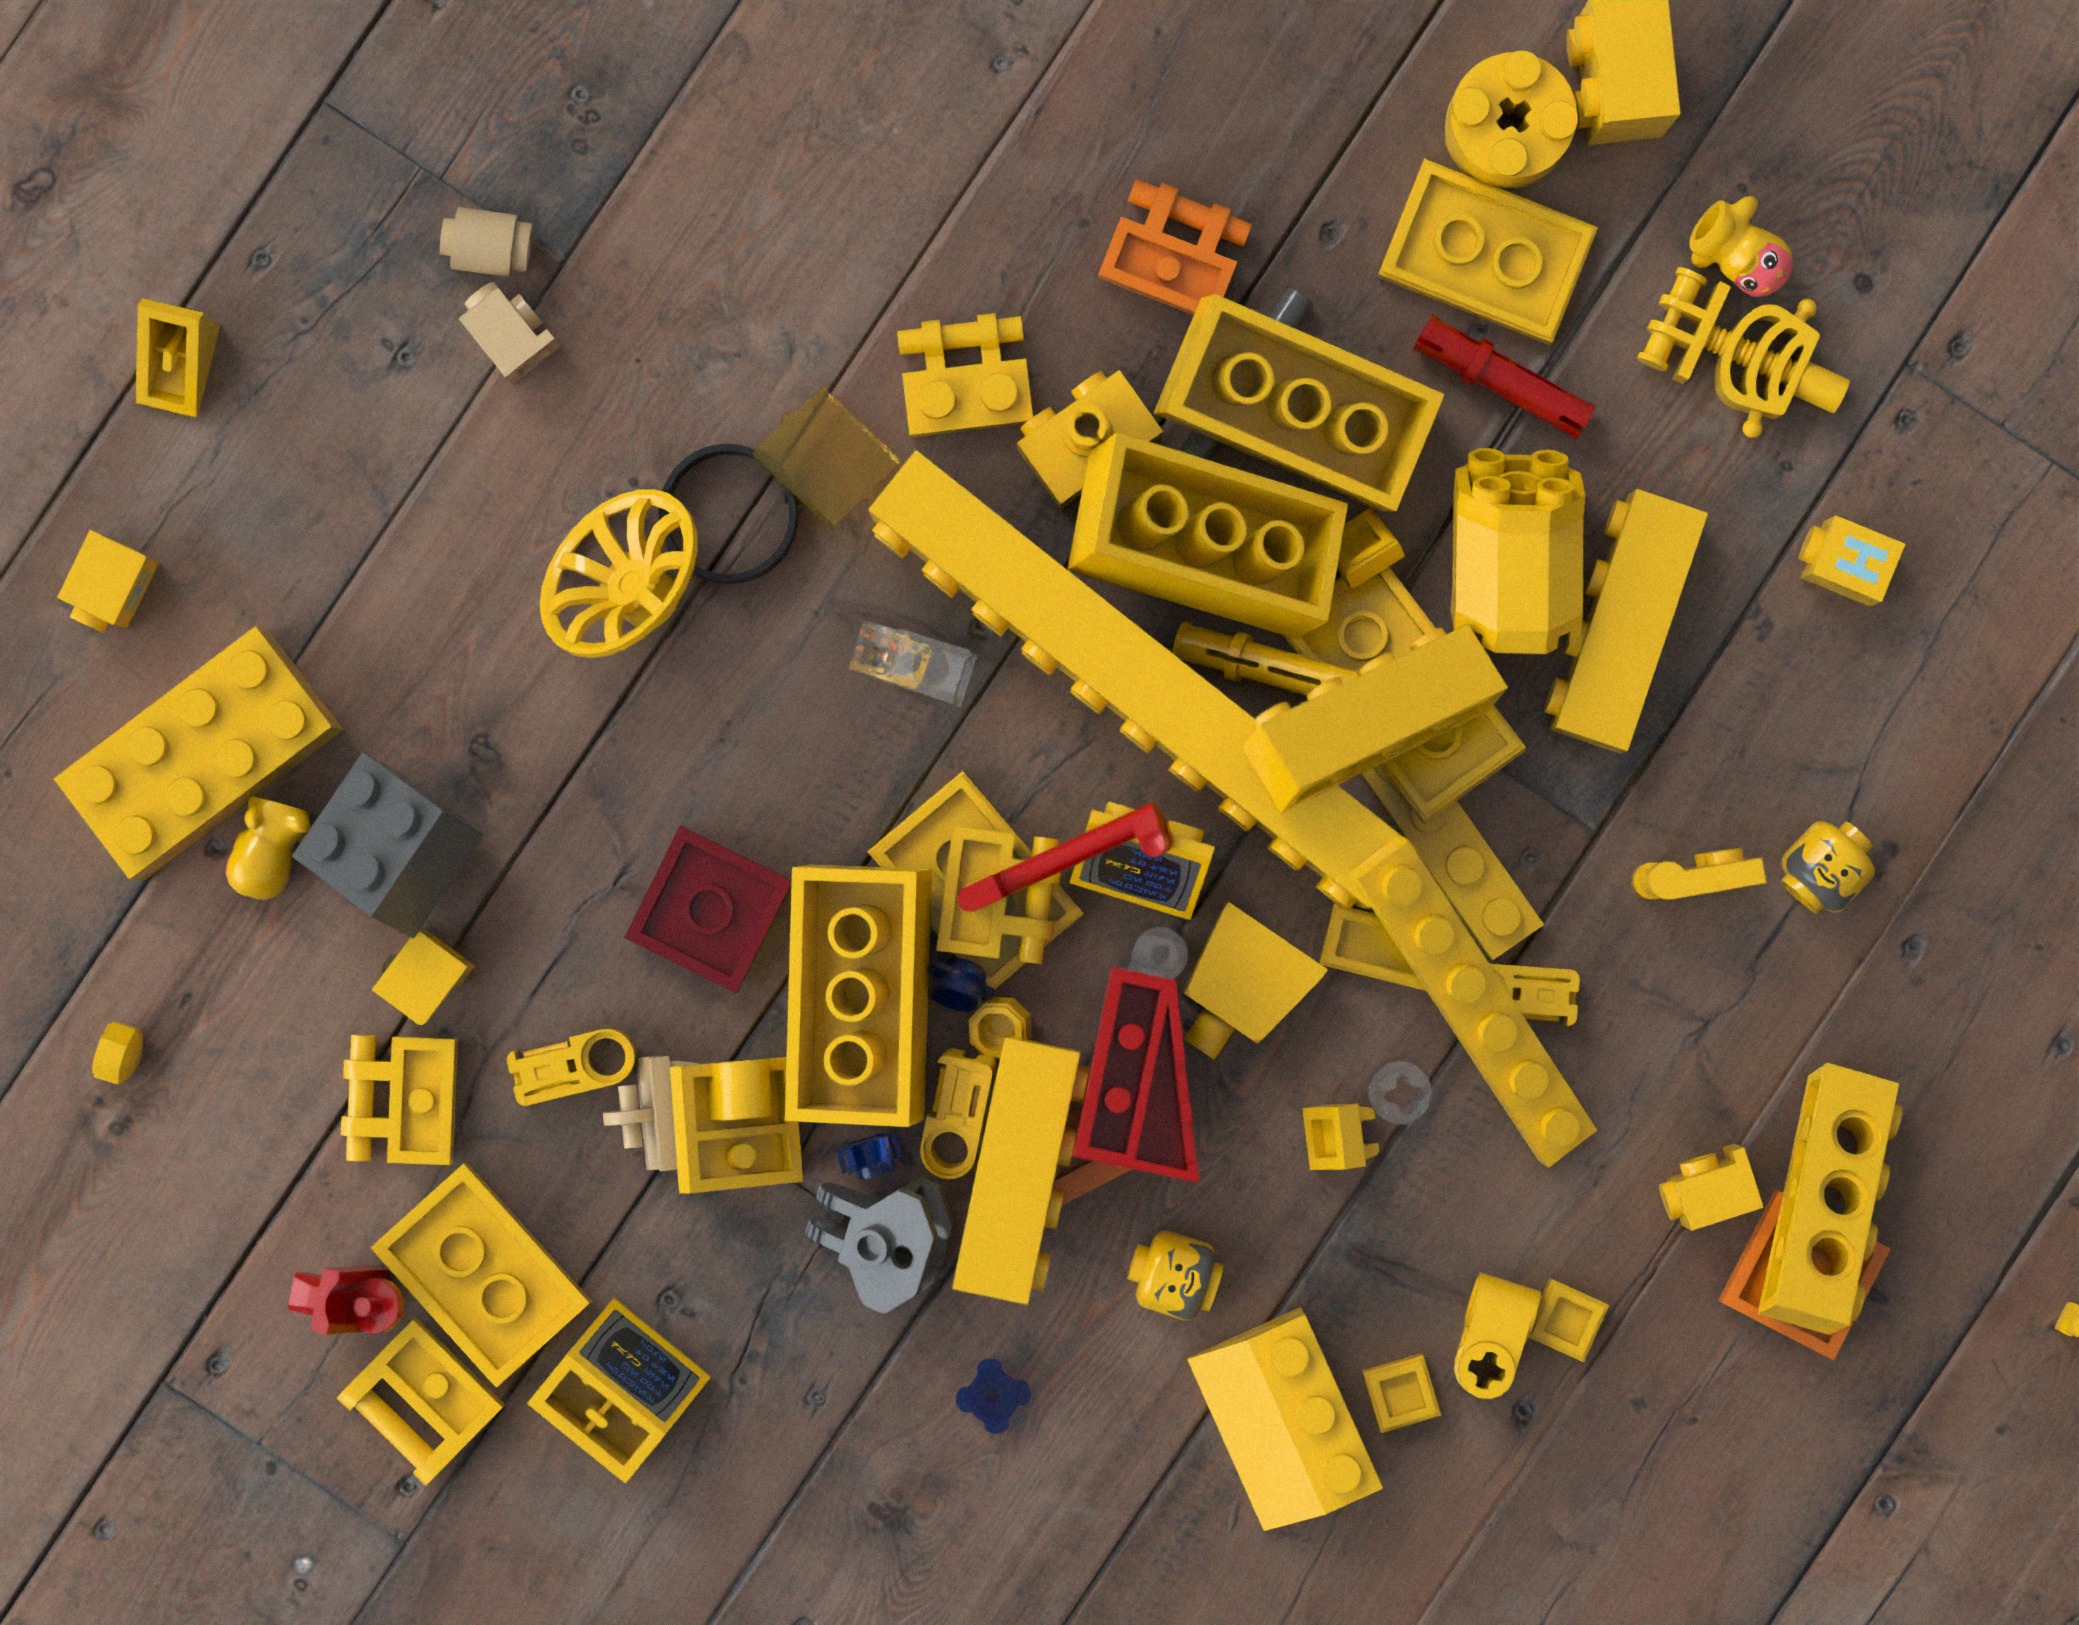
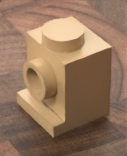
(507, 331)

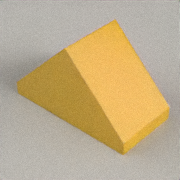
(173, 356)

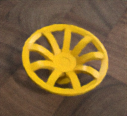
(635, 583)

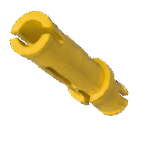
(1243, 658)

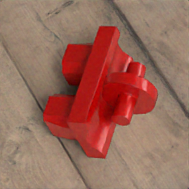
(348, 1299)

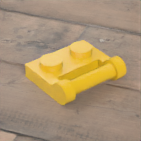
(1713, 873)
(435, 1387)

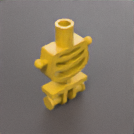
(1799, 377)

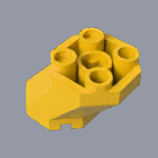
(1518, 550)

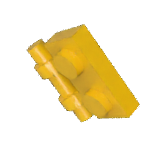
(968, 395)
(978, 855)
(420, 1099)

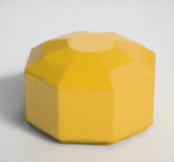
(995, 1020)
(118, 1053)

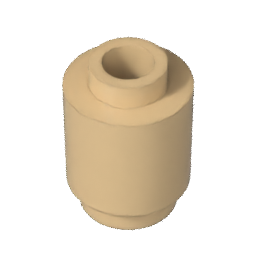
(486, 242)

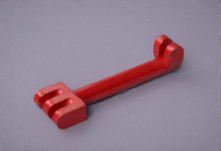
(1144, 823)

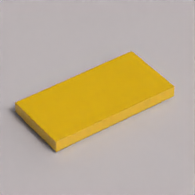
(1384, 619)

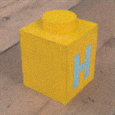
(1850, 560)
(106, 582)

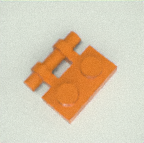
(1163, 265)

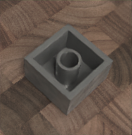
(387, 845)

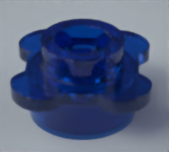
(959, 984)
(997, 1413)

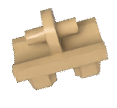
(654, 1112)

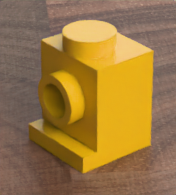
(1711, 1189)

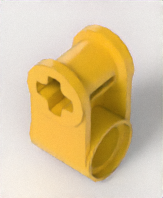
(1496, 1322)

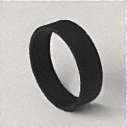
(731, 449)

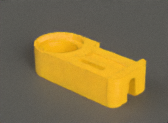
(1541, 991)
(566, 1069)
(959, 1108)

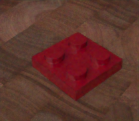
(708, 909)

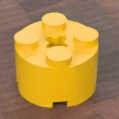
(1518, 85)

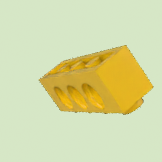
(1792, 1284)

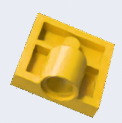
(733, 1126)

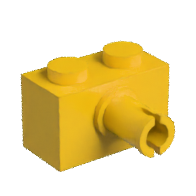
(1061, 443)

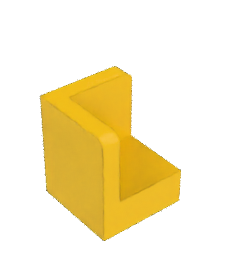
(422, 976)

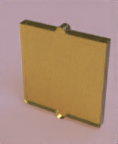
(826, 457)

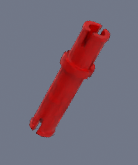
(1503, 376)

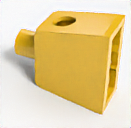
(1245, 981)

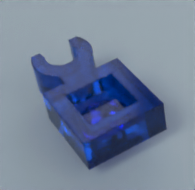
(871, 1155)

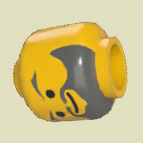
(1828, 866)
(1175, 1275)

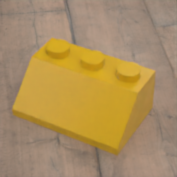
(1284, 1422)

